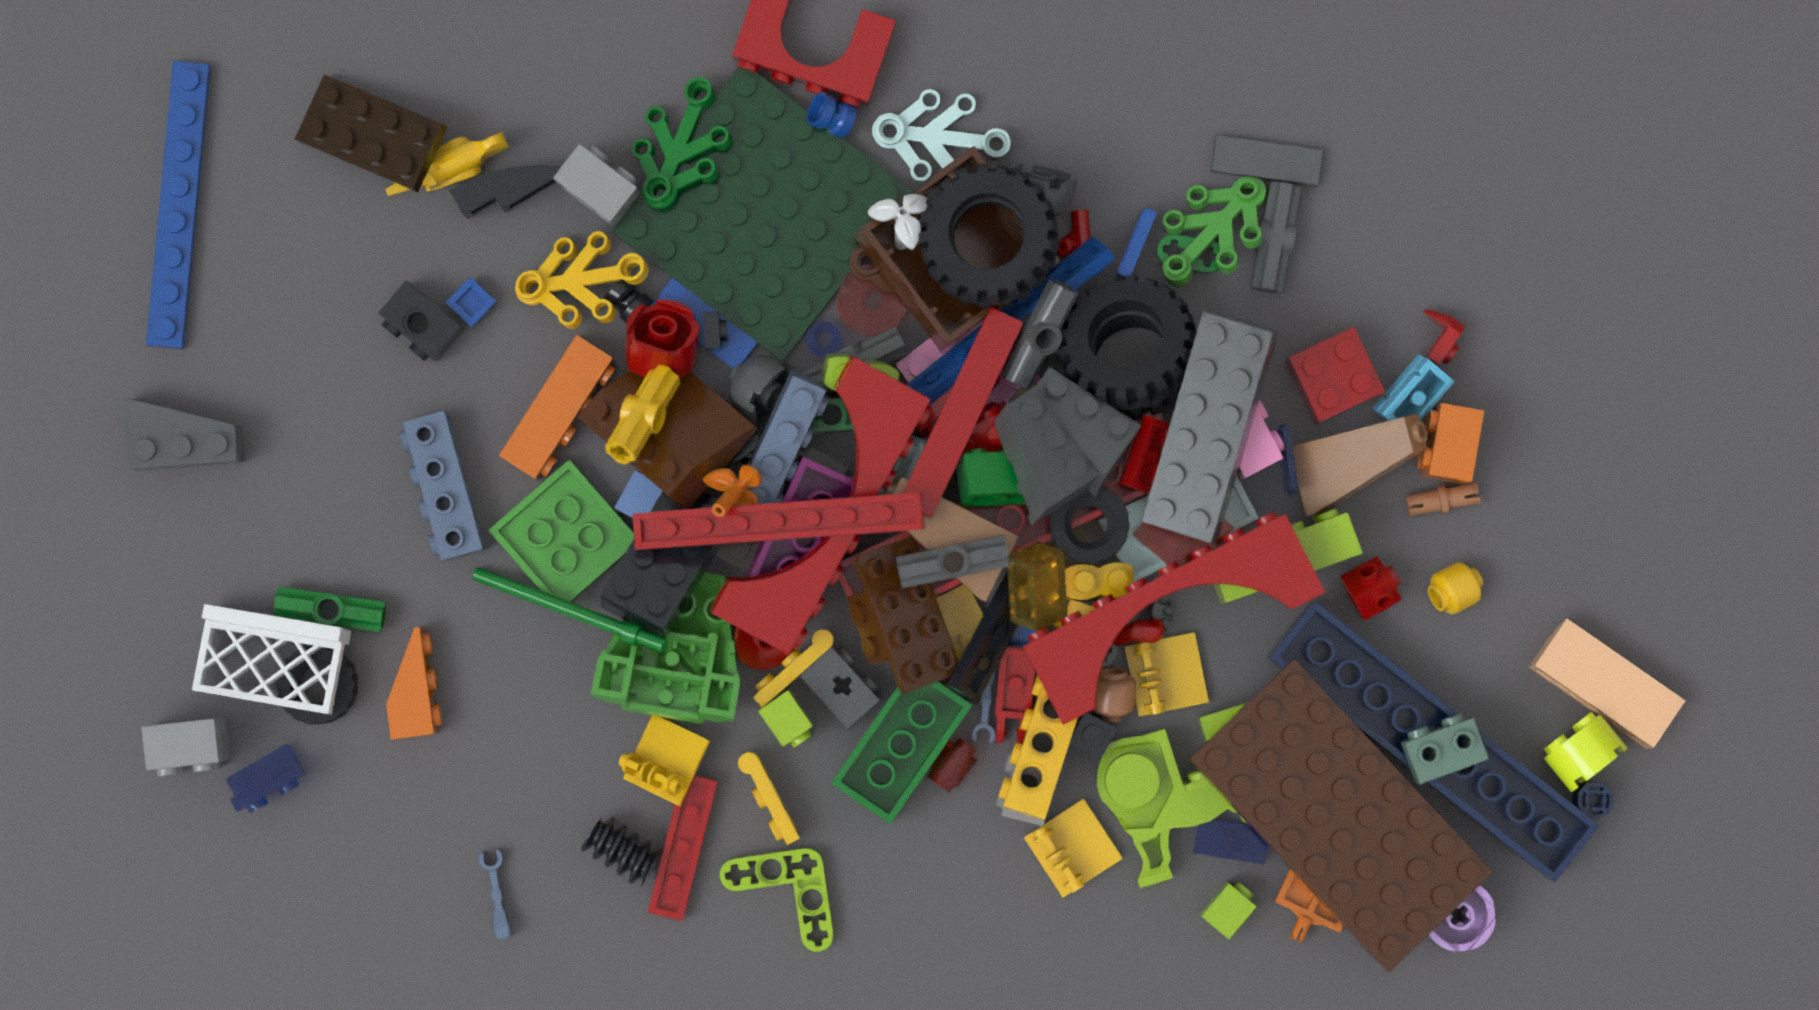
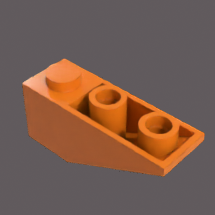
(411, 699)

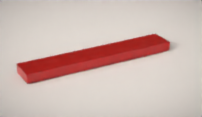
(963, 408)

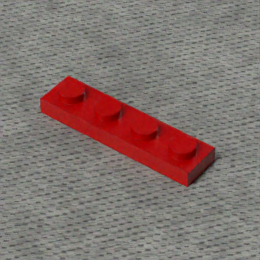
(682, 850)

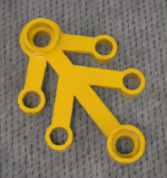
(576, 279)

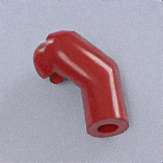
(1078, 235)

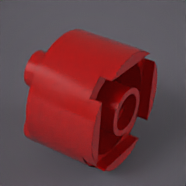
(661, 336)

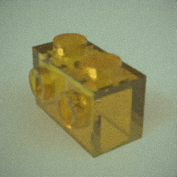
(1037, 586)

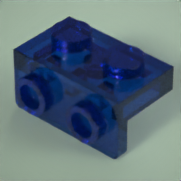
(264, 777)

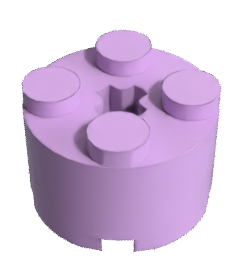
(1473, 929)

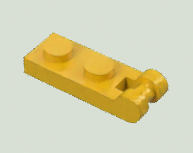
(794, 666)
(767, 796)

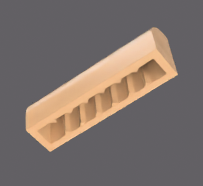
(1607, 684)

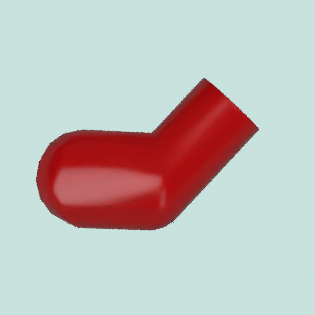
(1141, 631)

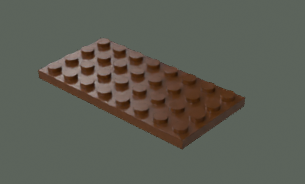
(1340, 815)

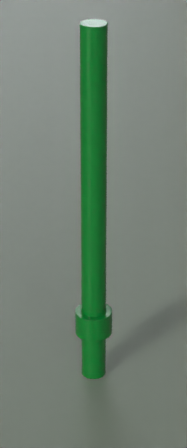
(629, 632)

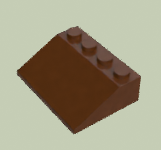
(696, 437)

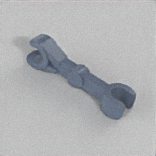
(986, 699)
(501, 921)

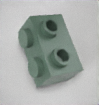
(1444, 752)

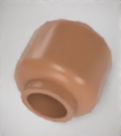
(1115, 694)

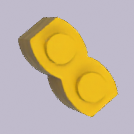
(1097, 580)

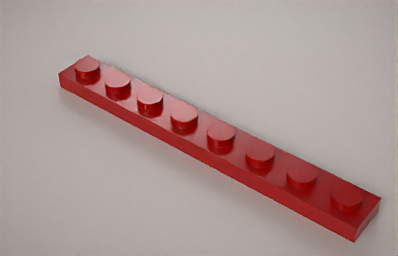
(779, 521)

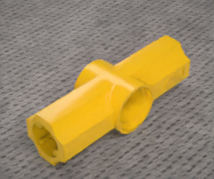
(642, 414)

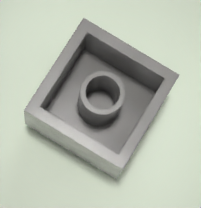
(597, 185)
(184, 744)

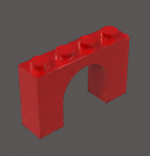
(849, 77)

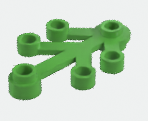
(1215, 225)

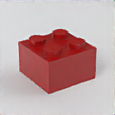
(1334, 375)

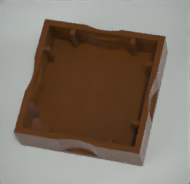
(983, 238)

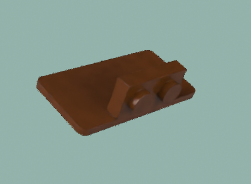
(899, 621)

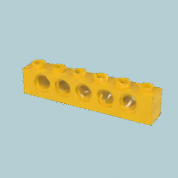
(1036, 801)

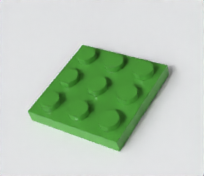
(564, 534)

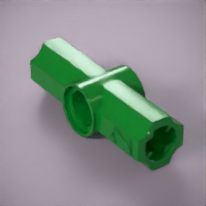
(307, 606)

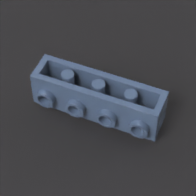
(786, 433)
(443, 486)

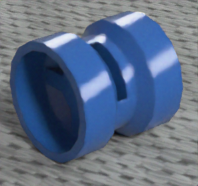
(829, 114)

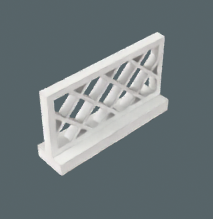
(276, 628)

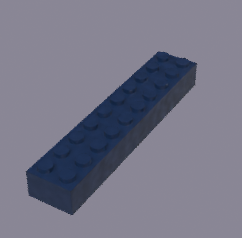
(1389, 703)

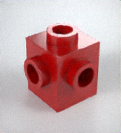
(1371, 587)

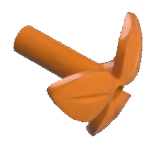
(736, 488)

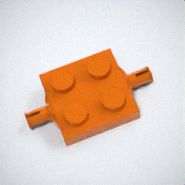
(1305, 905)

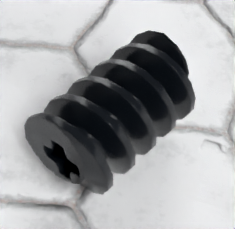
(622, 850)

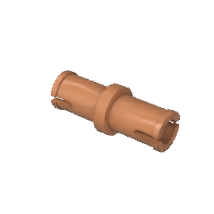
(1443, 499)

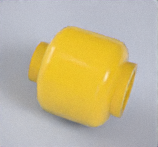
(1455, 588)

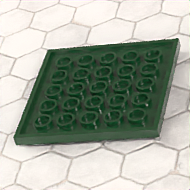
(774, 224)

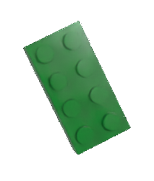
(900, 748)

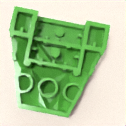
(686, 682)

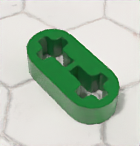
(1182, 243)

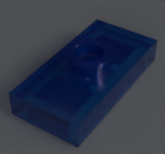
(1230, 841)

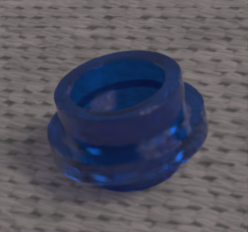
(823, 327)

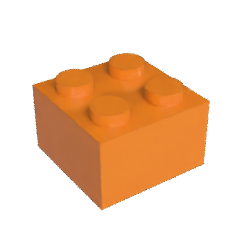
(1450, 443)

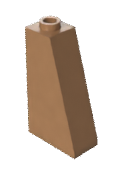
(1348, 462)
(955, 526)

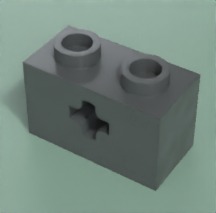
(845, 707)

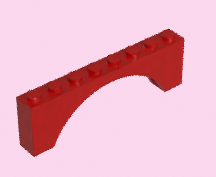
(1261, 560)
(781, 601)

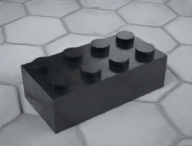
(657, 582)

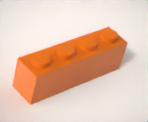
(557, 408)

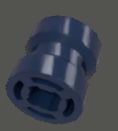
(1588, 795)

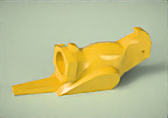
(457, 162)

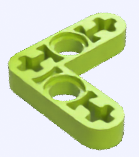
(801, 883)

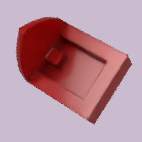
(1444, 346)

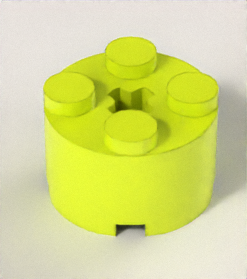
(1584, 751)

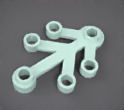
(934, 134)

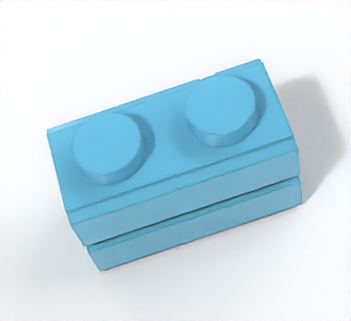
(1414, 391)

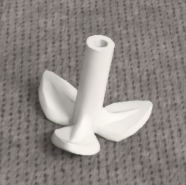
(905, 225)

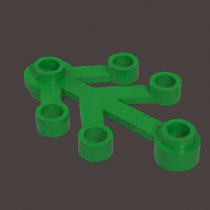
(679, 149)

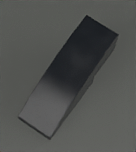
(505, 186)

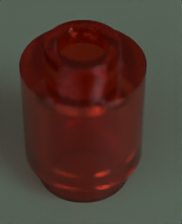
(952, 764)

